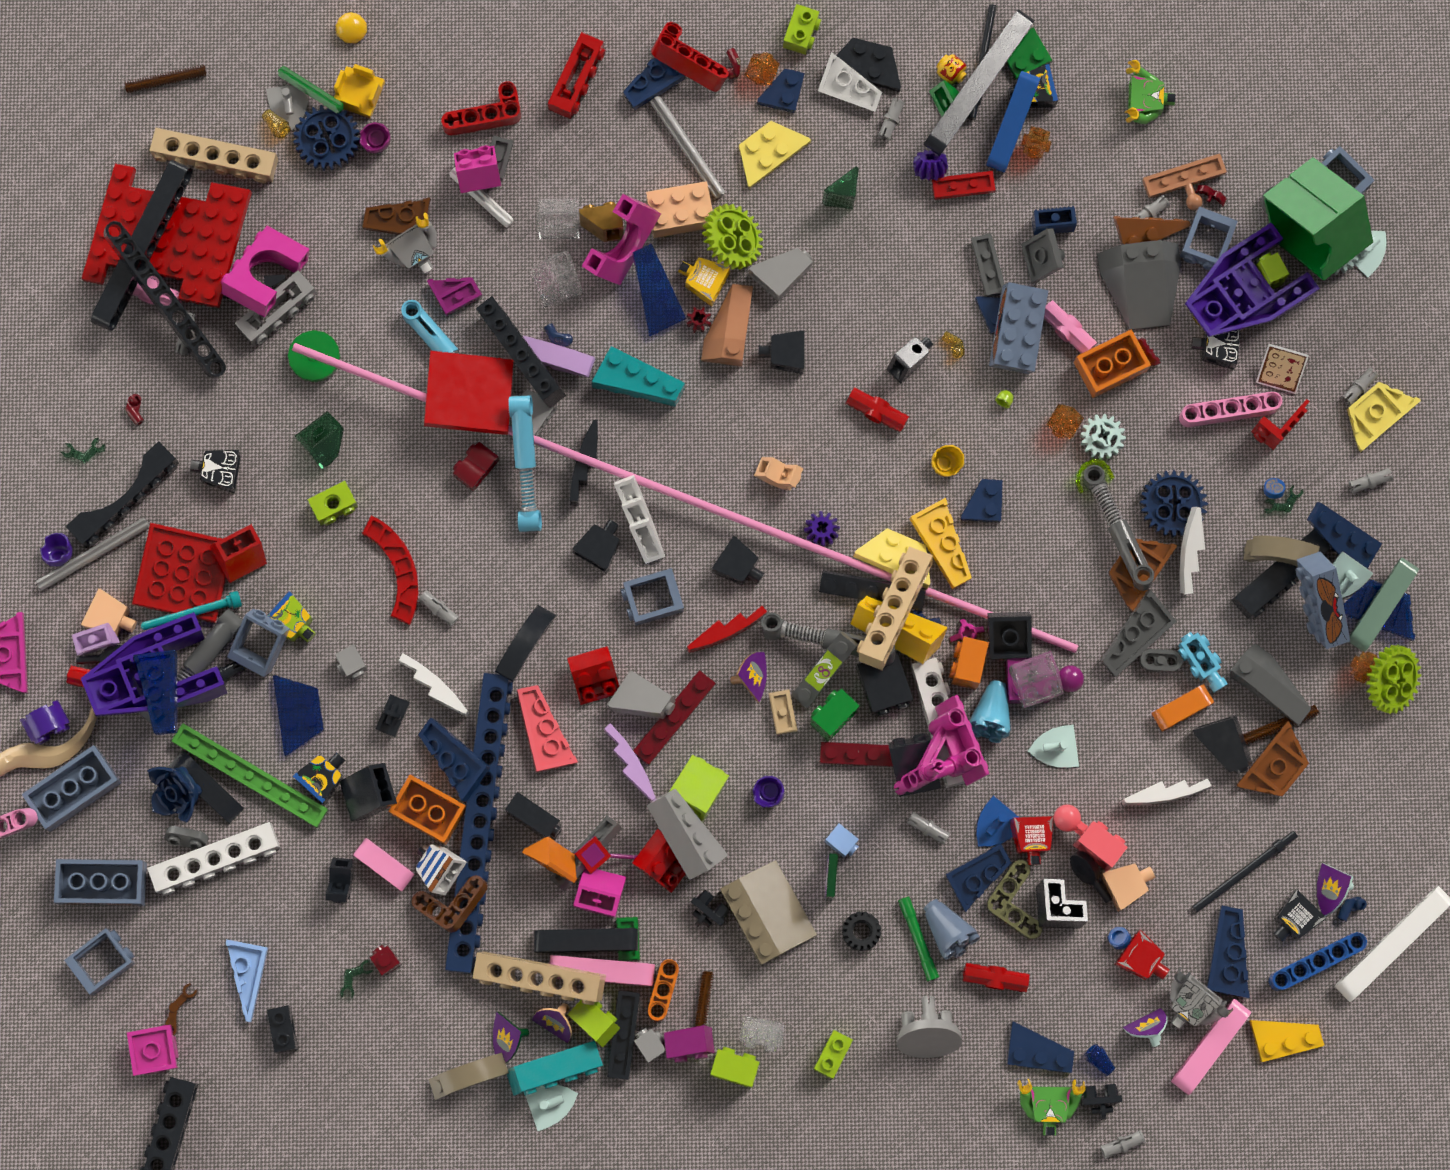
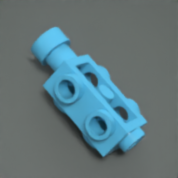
(1202, 656)

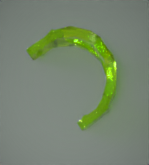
(1105, 466)

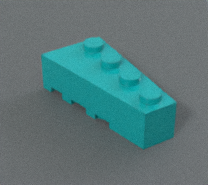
(636, 378)
(554, 1068)

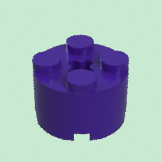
(44, 722)

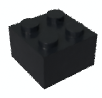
(1009, 635)

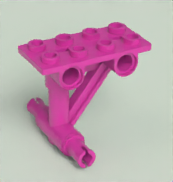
(965, 753)

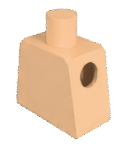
(108, 610)
(1126, 884)

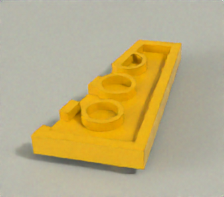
(938, 534)

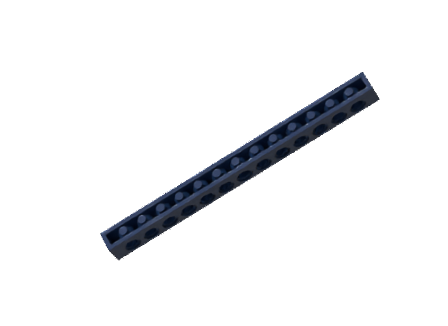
(490, 684)

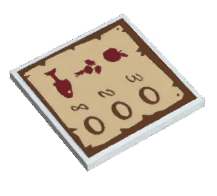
(1282, 368)

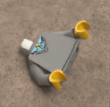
(411, 246)

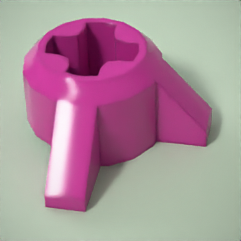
(966, 630)

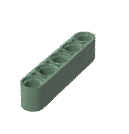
(1383, 604)

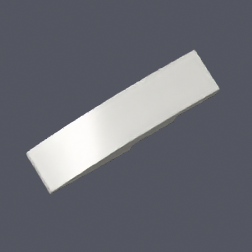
(639, 519)
(1192, 541)
(439, 691)
(1159, 794)

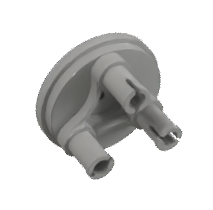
(930, 1035)

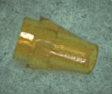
(278, 126)

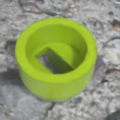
(1004, 399)

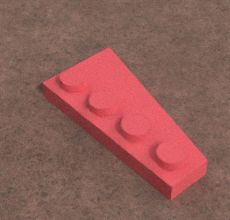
(545, 738)

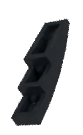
(580, 473)

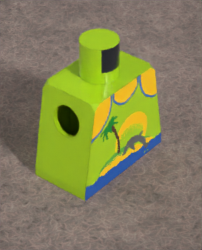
(294, 617)

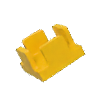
(358, 90)

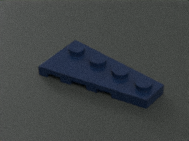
(454, 758)

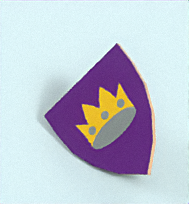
(554, 1021)

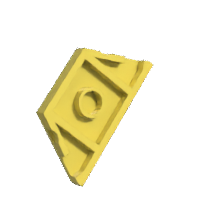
(769, 150)
(1378, 412)
(886, 551)

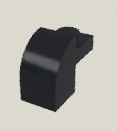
(340, 880)

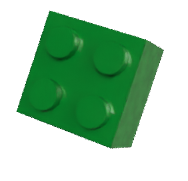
(834, 714)

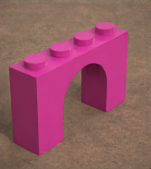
(267, 247)
(617, 262)

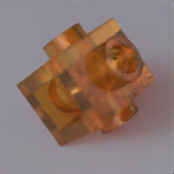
(762, 69)
(1036, 142)
(1064, 421)
(1360, 666)

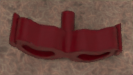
(1208, 191)
(1149, 352)

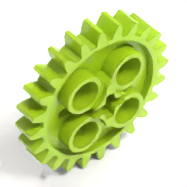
(732, 236)
(1393, 679)

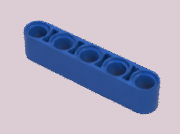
(1013, 121)
(1325, 954)

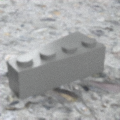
(686, 834)

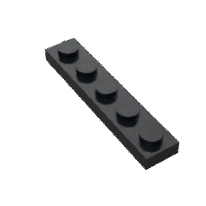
(860, 587)

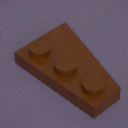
(395, 217)

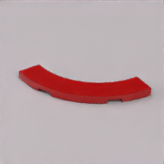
(403, 566)

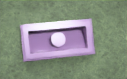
(94, 639)

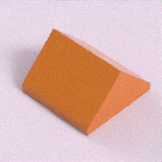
(553, 858)

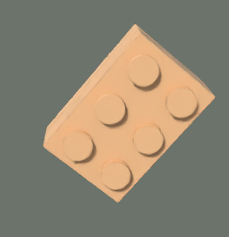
(681, 208)

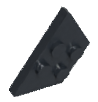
(872, 62)

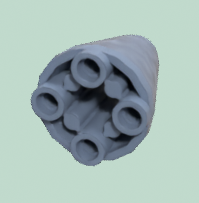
(949, 930)

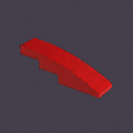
(719, 633)

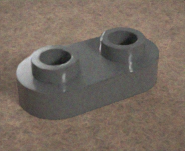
(1160, 660)
(185, 837)

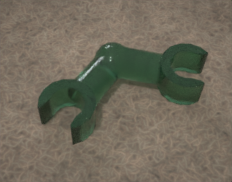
(84, 457)
(1284, 507)
(349, 974)

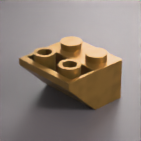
(602, 221)

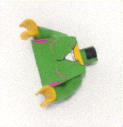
(1145, 95)
(1050, 1104)

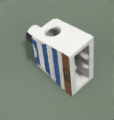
(438, 868)

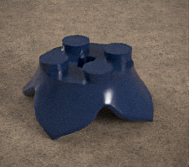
(174, 792)

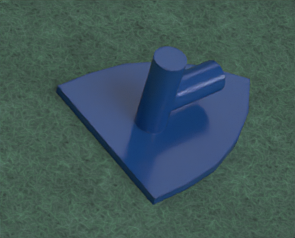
(994, 824)

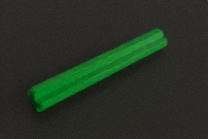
(310, 89)

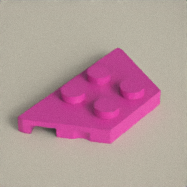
(13, 654)

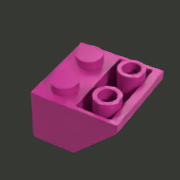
(477, 169)
(600, 892)

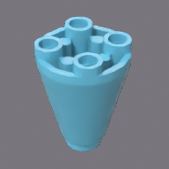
(992, 713)

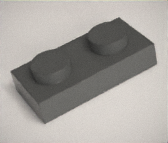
(503, 151)

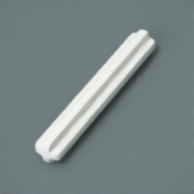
(488, 203)

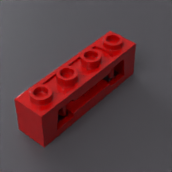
(590, 46)

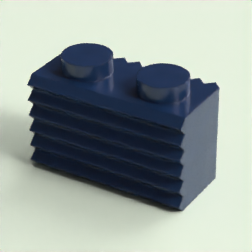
(1060, 220)

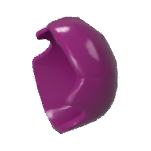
(375, 137)

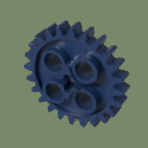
(309, 144)
(1154, 502)

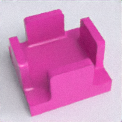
(152, 1050)

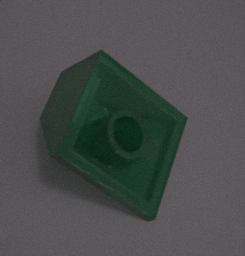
(322, 439)

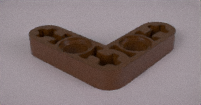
(449, 912)

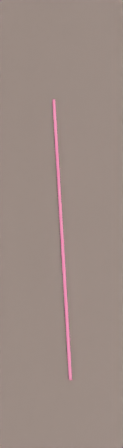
(684, 497)

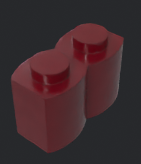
(475, 466)

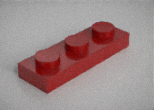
(963, 185)

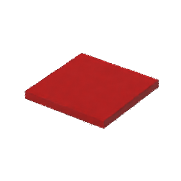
(468, 392)
(178, 572)

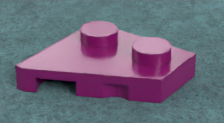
(454, 293)

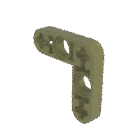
(1007, 906)

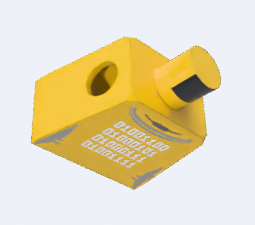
(705, 278)

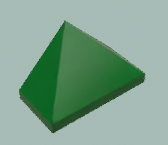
(943, 96)

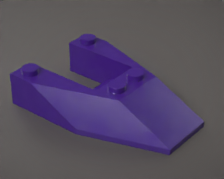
(1238, 295)
(115, 682)

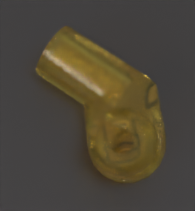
(956, 344)

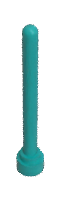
(232, 600)

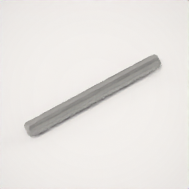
(687, 146)
(92, 554)

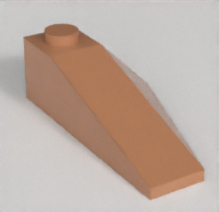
(728, 331)

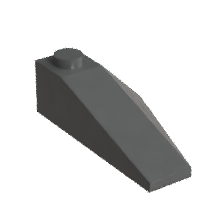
(1266, 679)

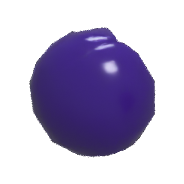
(56, 549)
(768, 792)

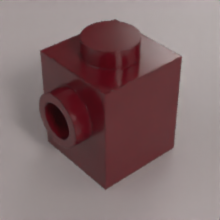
(385, 960)

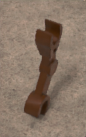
(174, 1007)

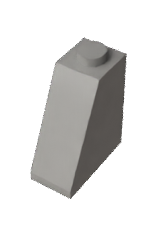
(781, 272)
(641, 698)

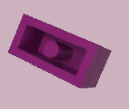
(689, 1043)

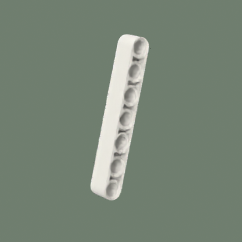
(1393, 944)

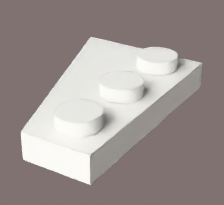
(848, 85)

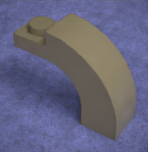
(1277, 549)
(468, 1075)

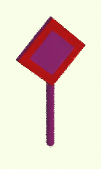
(594, 854)

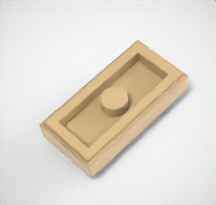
(782, 712)

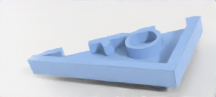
(248, 968)

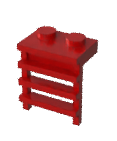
(1270, 434)

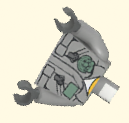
(1195, 1002)

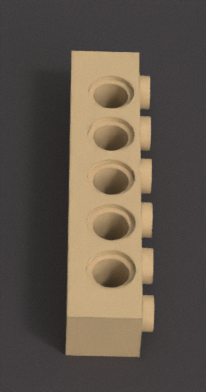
(165, 139)
(878, 654)
(487, 961)

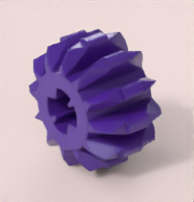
(930, 165)
(814, 524)

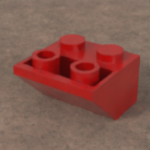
(239, 553)
(593, 675)
(660, 862)

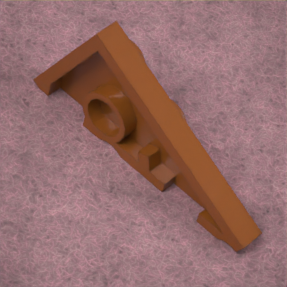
(1147, 229)

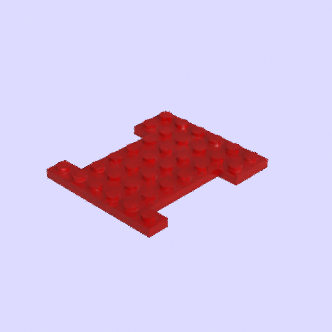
(194, 246)

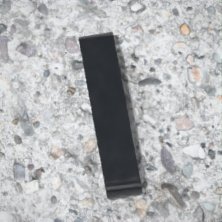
(586, 940)

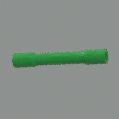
(910, 916)

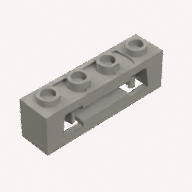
(300, 291)

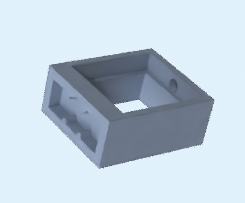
(1352, 165)
(1213, 220)
(648, 617)
(250, 659)
(80, 972)

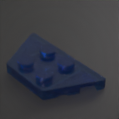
(1400, 619)
(298, 713)

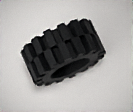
(870, 921)

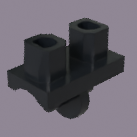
(392, 715)
(717, 915)
(1111, 1096)

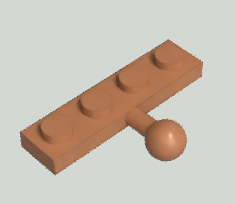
(1184, 177)

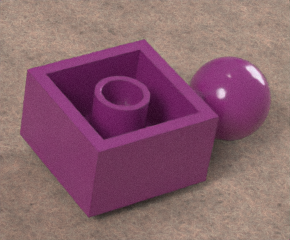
(1070, 675)

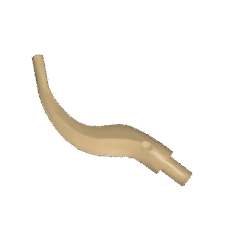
(40, 756)

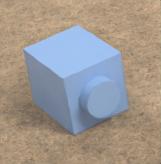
(842, 841)

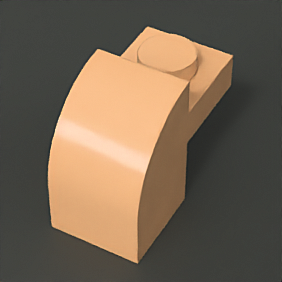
(778, 474)

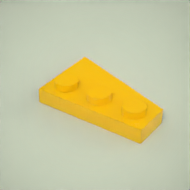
(1284, 1039)

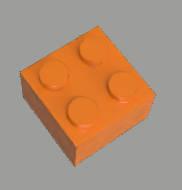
(969, 663)

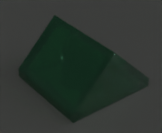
(842, 191)

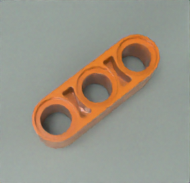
(1182, 707)
(663, 979)

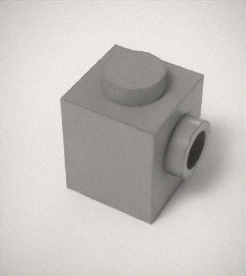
(350, 663)
(650, 1044)

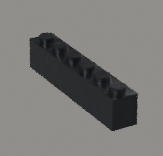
(1272, 581)

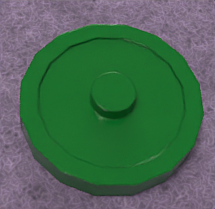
(309, 368)

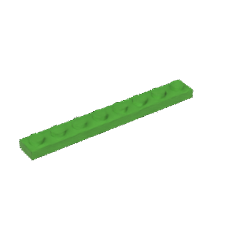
(250, 775)

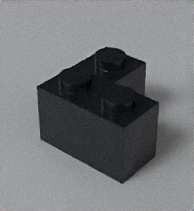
(1055, 910)

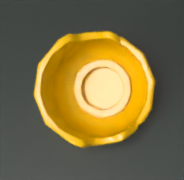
(351, 28)
(947, 460)

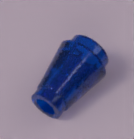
(1099, 1059)

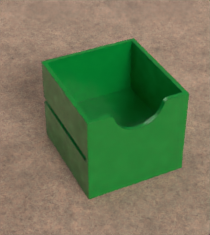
(1319, 218)

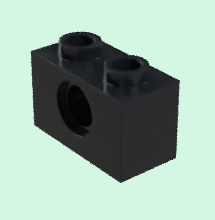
(282, 1029)

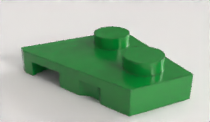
(1028, 55)

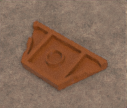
(1156, 557)
(1277, 765)

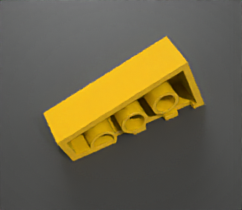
(918, 637)

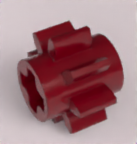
(702, 316)

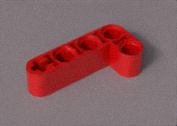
(687, 59)
(480, 112)

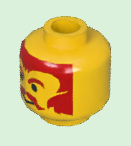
(951, 69)

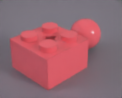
(1092, 838)

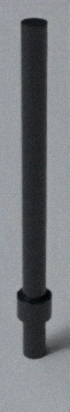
(985, 48)
(1277, 847)

